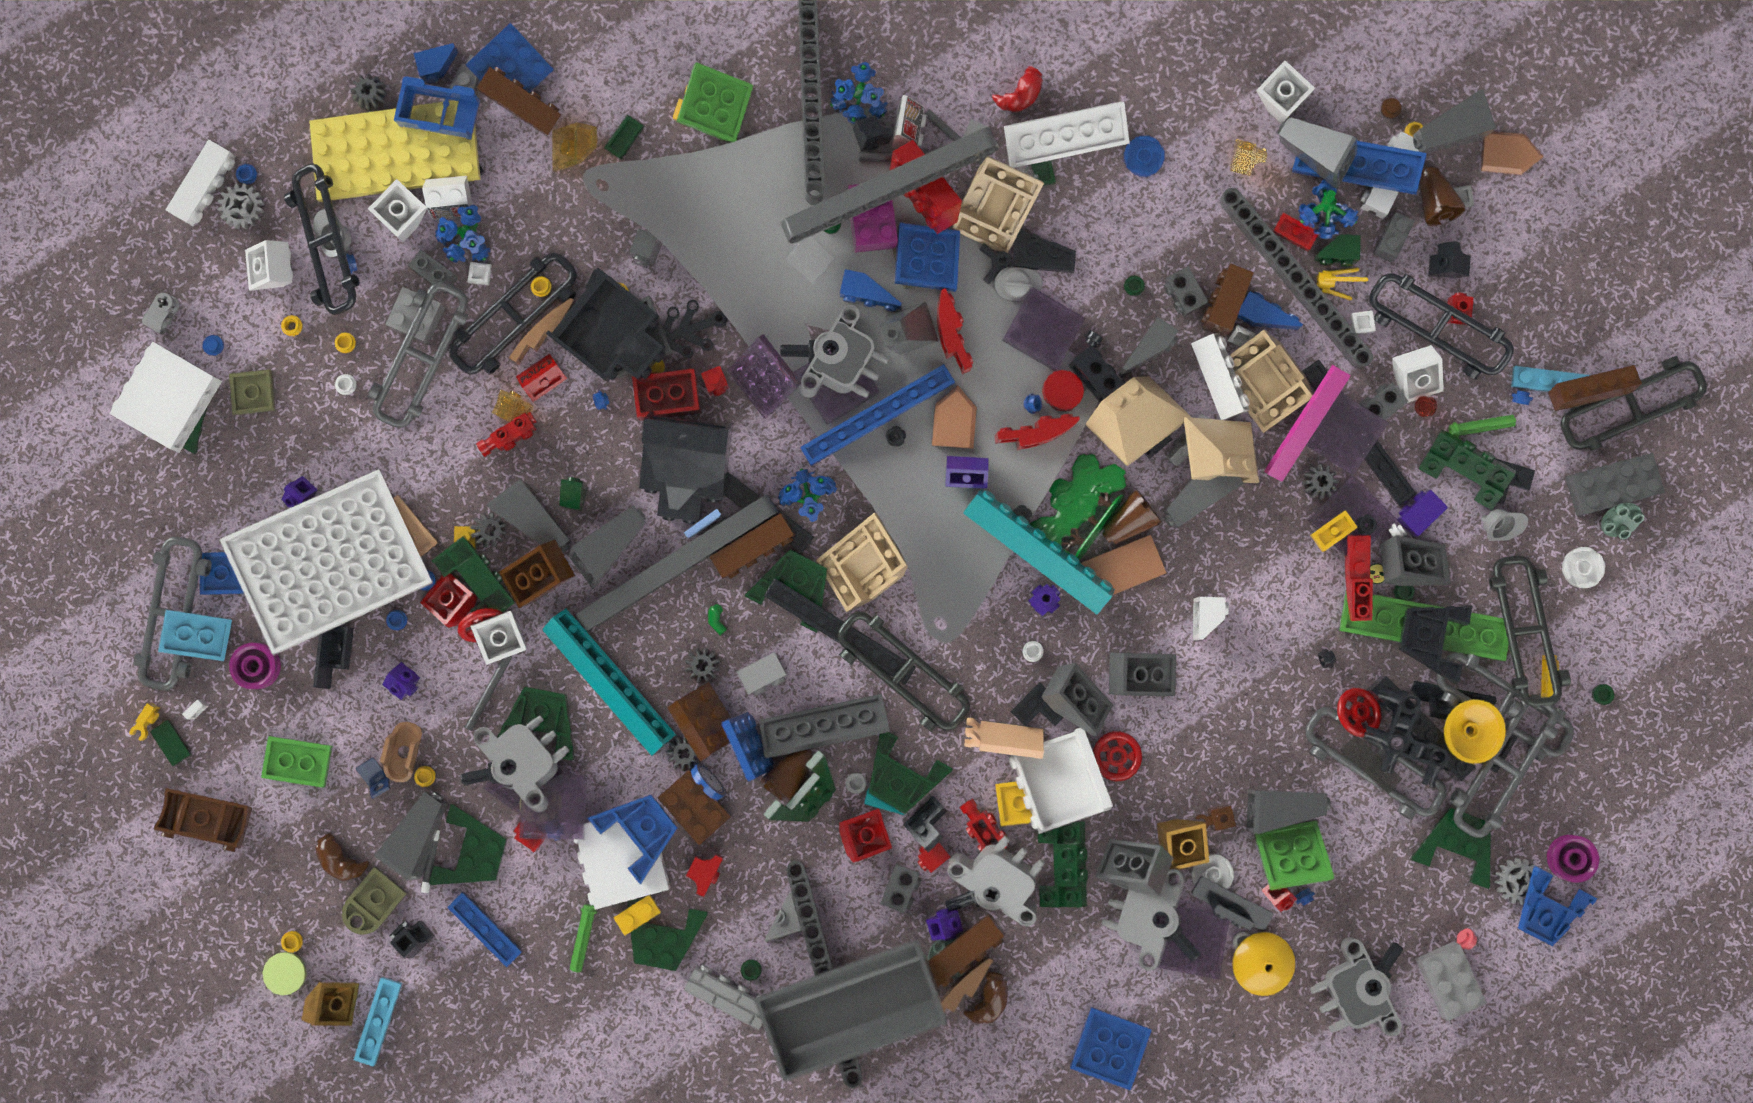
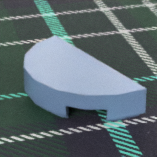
(702, 524)

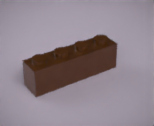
(518, 101)
(1594, 388)
(752, 546)
(965, 949)

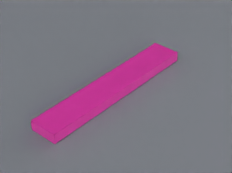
(1307, 423)

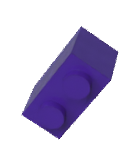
(967, 472)
(1421, 513)

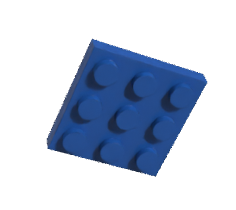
(513, 56)
(927, 257)
(747, 745)
(1110, 1048)

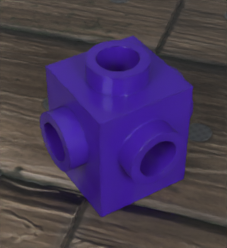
(298, 492)
(1043, 607)
(401, 681)
(944, 925)

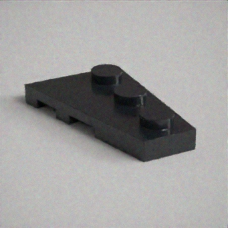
(1040, 254)

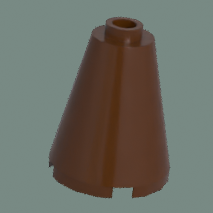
(1439, 198)
(1131, 519)
(788, 775)

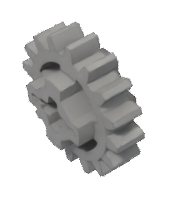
(233, 209)
(1522, 872)

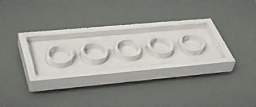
(1066, 134)

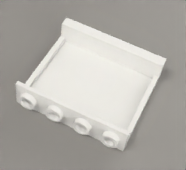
(165, 397)
(1062, 783)
(606, 866)

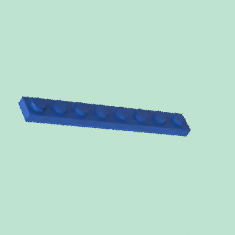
(877, 415)

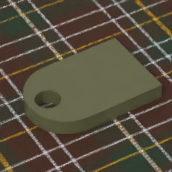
(372, 901)

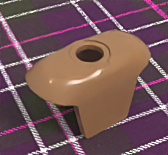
(395, 767)

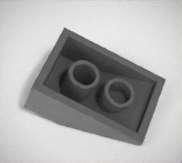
(1158, 338)
(1414, 562)
(1142, 674)
(1077, 698)
(1135, 866)

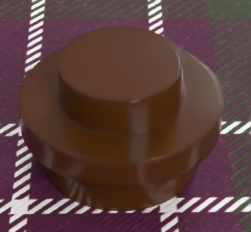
(1391, 108)

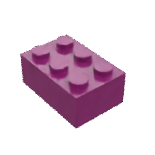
(874, 228)

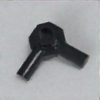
(998, 260)

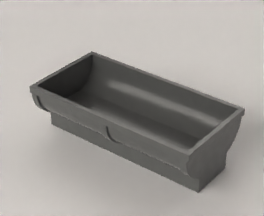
(851, 1010)

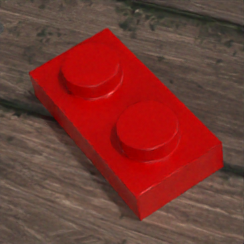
(1295, 232)

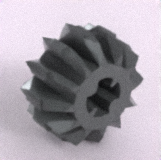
(376, 91)
(1324, 490)
(482, 525)
(708, 669)
(676, 754)

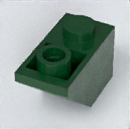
(1343, 250)
(572, 493)

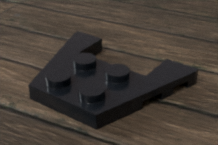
(1425, 634)

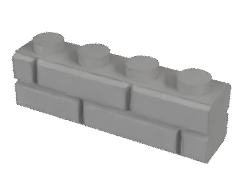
(724, 995)

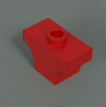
(704, 872)

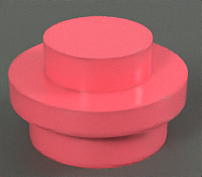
(1467, 939)

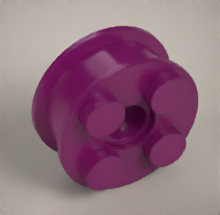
(241, 668)
(1586, 862)

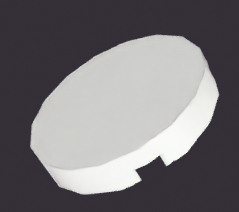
(1575, 569)
(1217, 870)

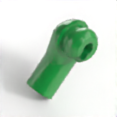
(714, 619)

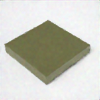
(252, 392)

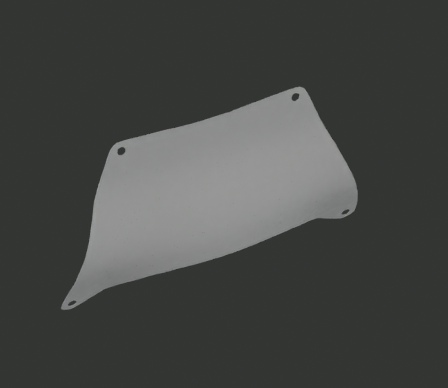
(723, 224)

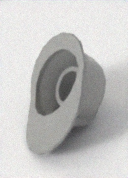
(321, 227)
(1016, 282)
(1504, 525)

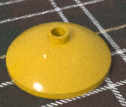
(1485, 732)
(1253, 956)

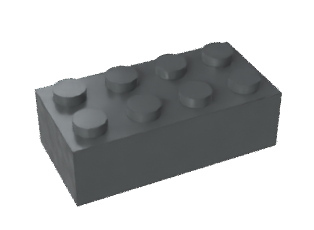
(1614, 484)

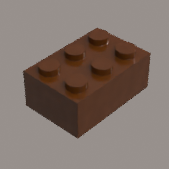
(1226, 299)
(537, 573)
(701, 719)
(694, 808)

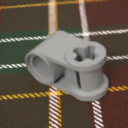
(159, 314)

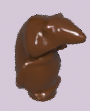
(334, 863)
(994, 1001)

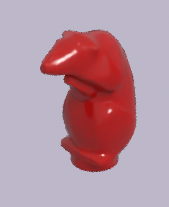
(1025, 93)

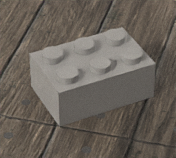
(1450, 981)

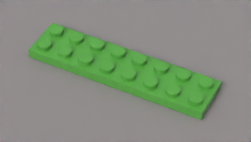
(1482, 637)

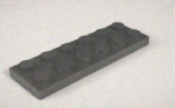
(823, 726)

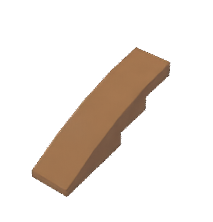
(537, 334)
(966, 984)

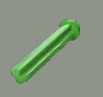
(1482, 425)
(582, 938)

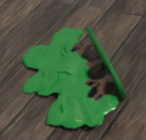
(1078, 501)

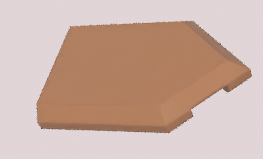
(1508, 153)
(954, 421)

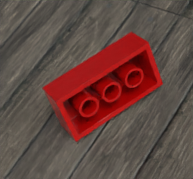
(933, 200)

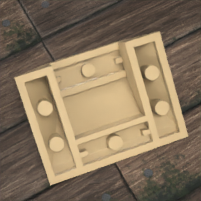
(997, 204)
(1270, 380)
(1136, 418)
(1221, 449)
(863, 564)

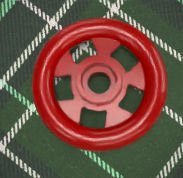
(478, 616)
(1363, 708)
(1122, 739)

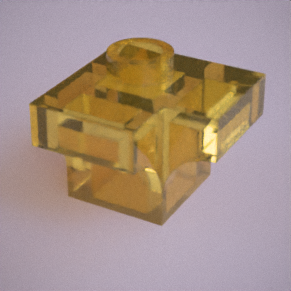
(1246, 156)
(510, 406)

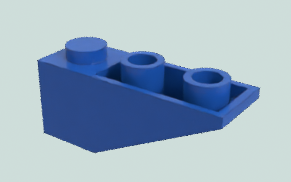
(862, 288)
(1261, 313)

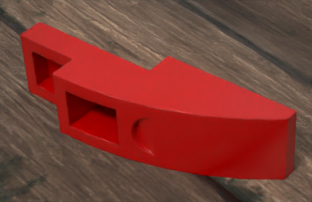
(948, 324)
(1045, 431)
(1357, 576)

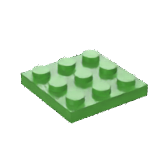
(714, 103)
(1294, 855)

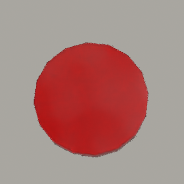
(1063, 390)

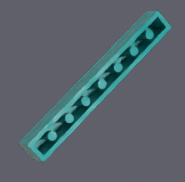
(1039, 551)
(608, 681)

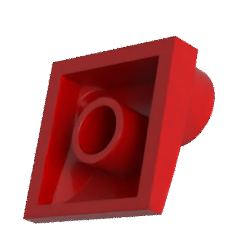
(449, 600)
(864, 835)

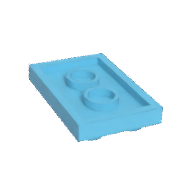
(194, 635)

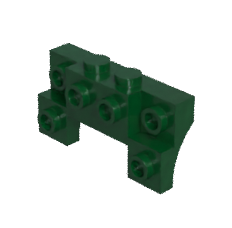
(1472, 464)
(477, 573)
(1069, 867)

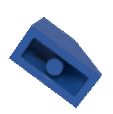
(435, 62)

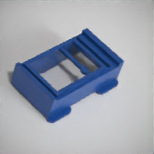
(465, 114)

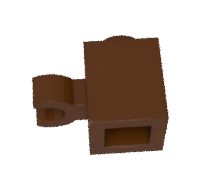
(1219, 817)

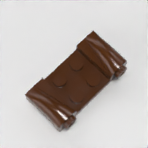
(203, 819)

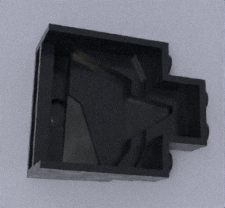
(610, 331)
(684, 464)

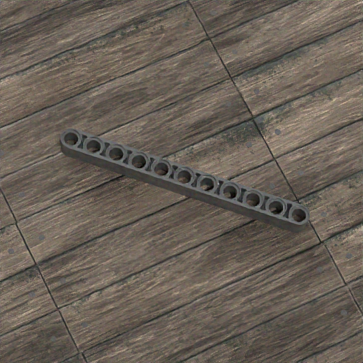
(809, 104)
(889, 185)
(1297, 289)
(677, 563)
(818, 941)

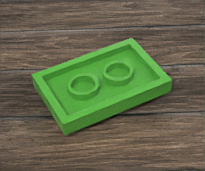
(296, 761)

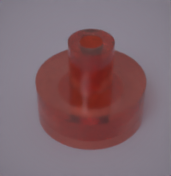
(1425, 406)

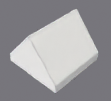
(1240, 336)

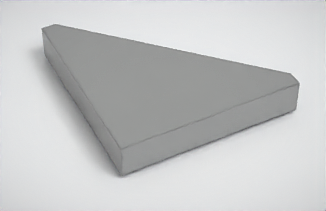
(786, 922)

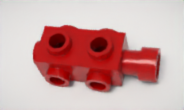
(512, 432)
(974, 830)

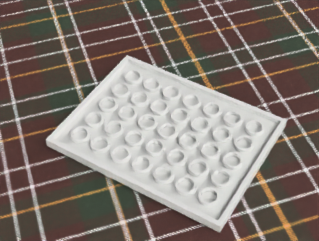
(325, 561)

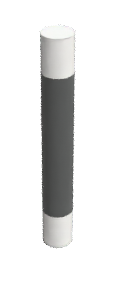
(429, 865)

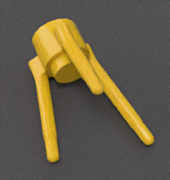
(1327, 279)

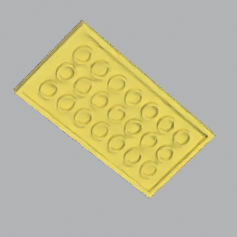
(371, 151)

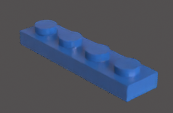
(485, 929)

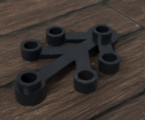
(685, 330)

